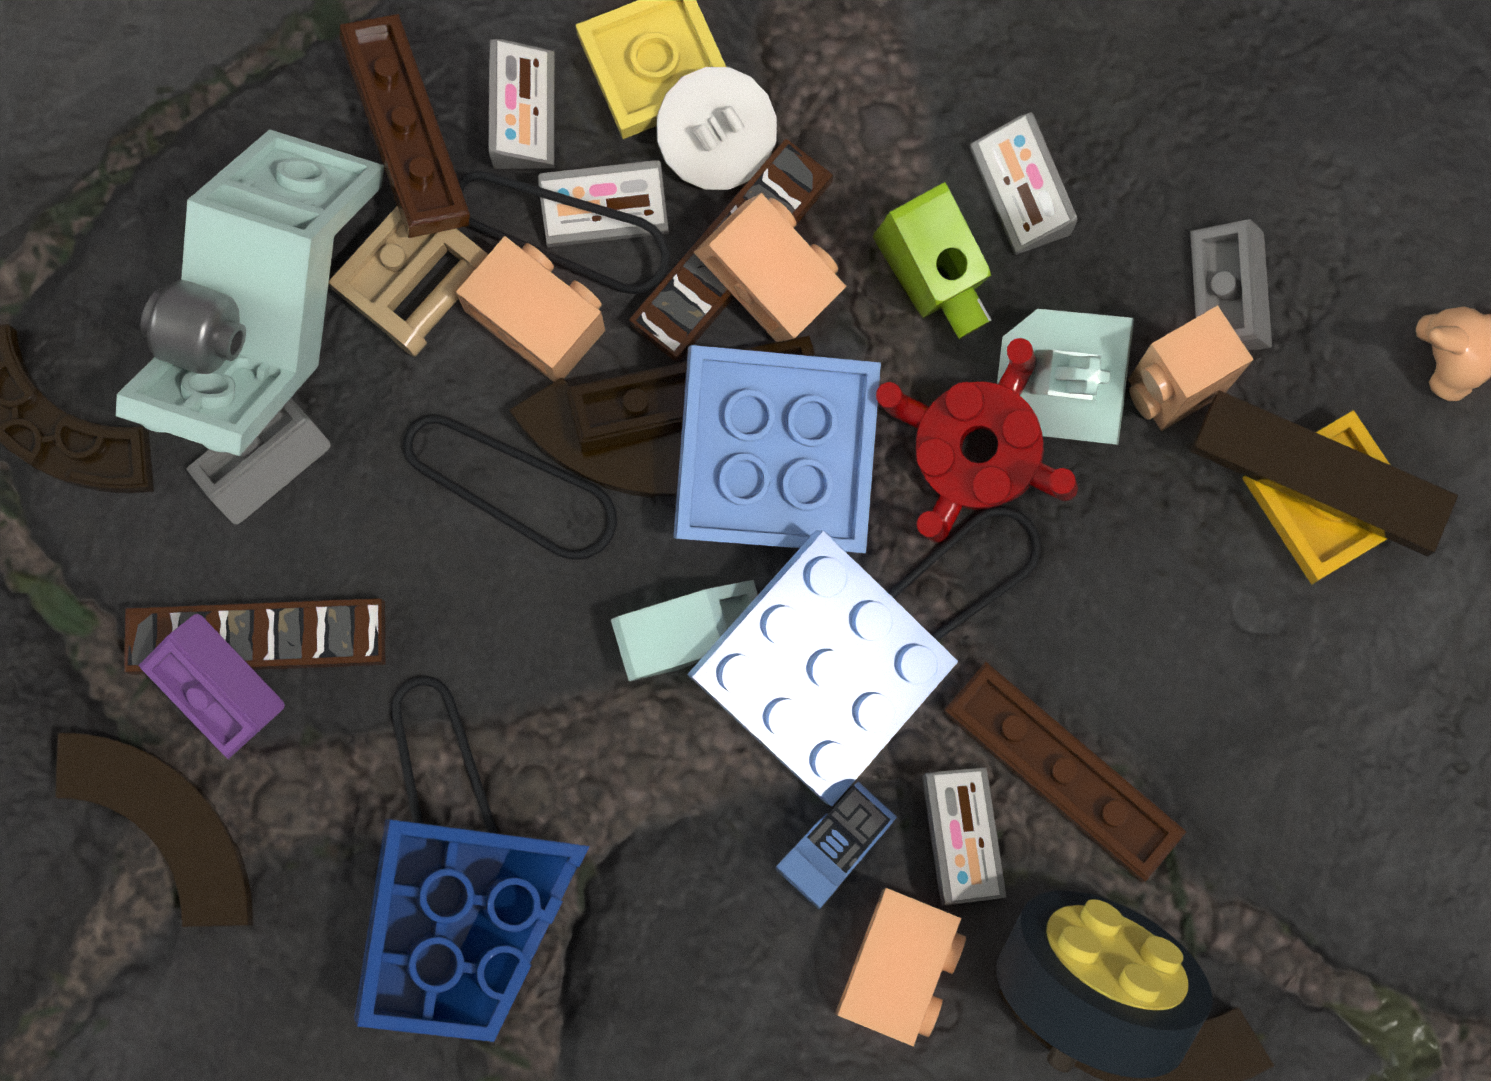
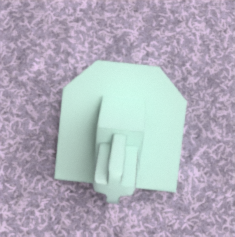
(1077, 372)

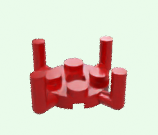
(970, 408)

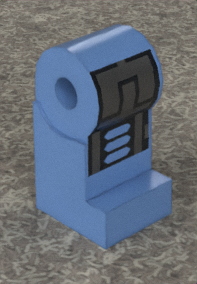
(836, 845)

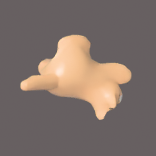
(1460, 348)

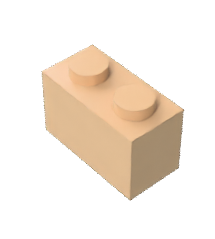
(771, 267)
(532, 308)
(1188, 369)
(900, 968)

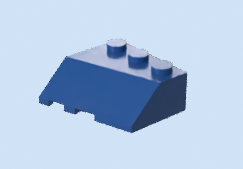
(456, 926)

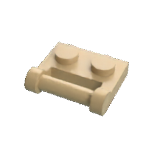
(392, 266)

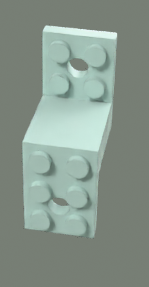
(268, 243)

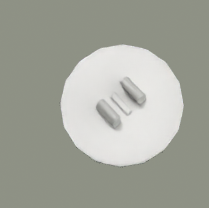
(716, 128)

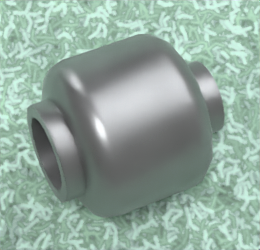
(192, 327)

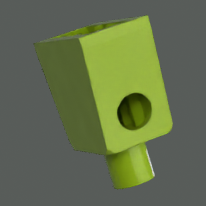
(932, 235)

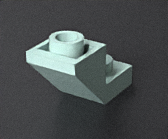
(678, 630)

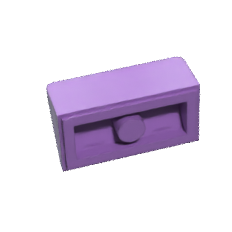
(212, 685)

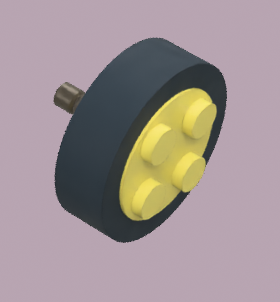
(1103, 985)

